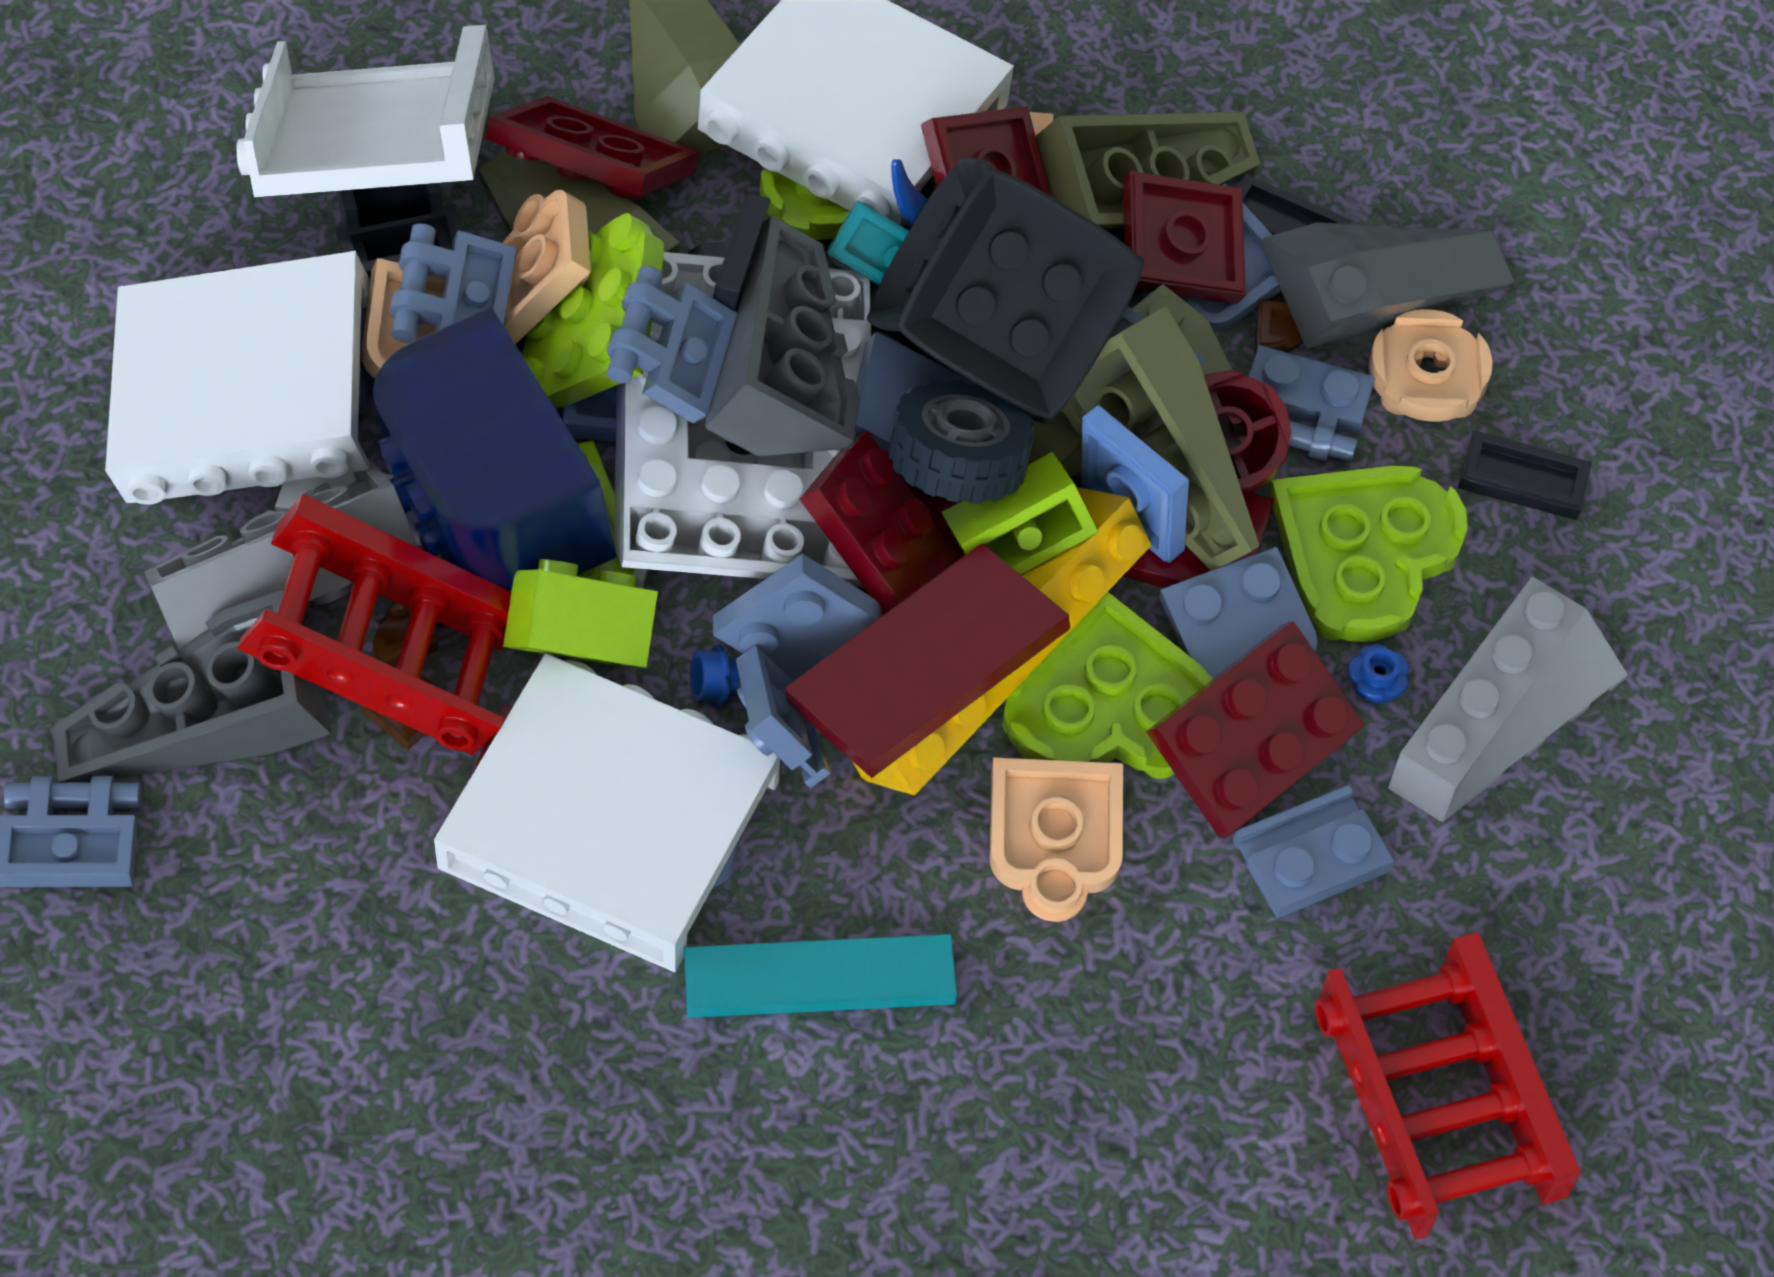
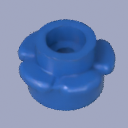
(713, 676)
(1378, 687)

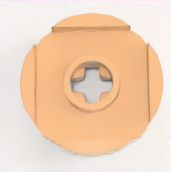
(1422, 394)

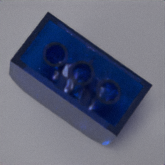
(486, 456)

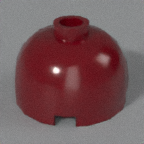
(1253, 426)

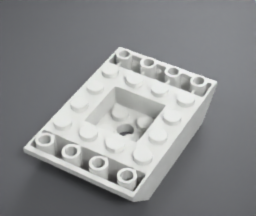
(694, 501)

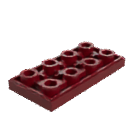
(927, 659)

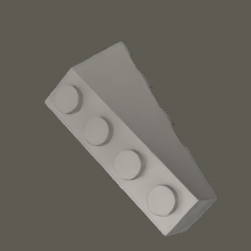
(227, 574)
(1514, 692)

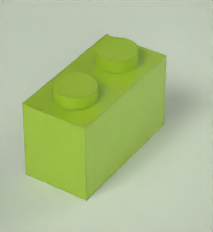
(1031, 523)
(579, 616)

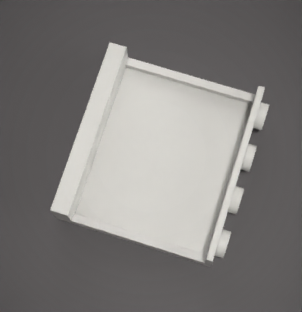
(842, 93)
(368, 123)
(237, 379)
(605, 810)

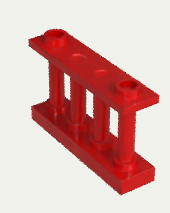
(407, 575)
(1488, 1038)

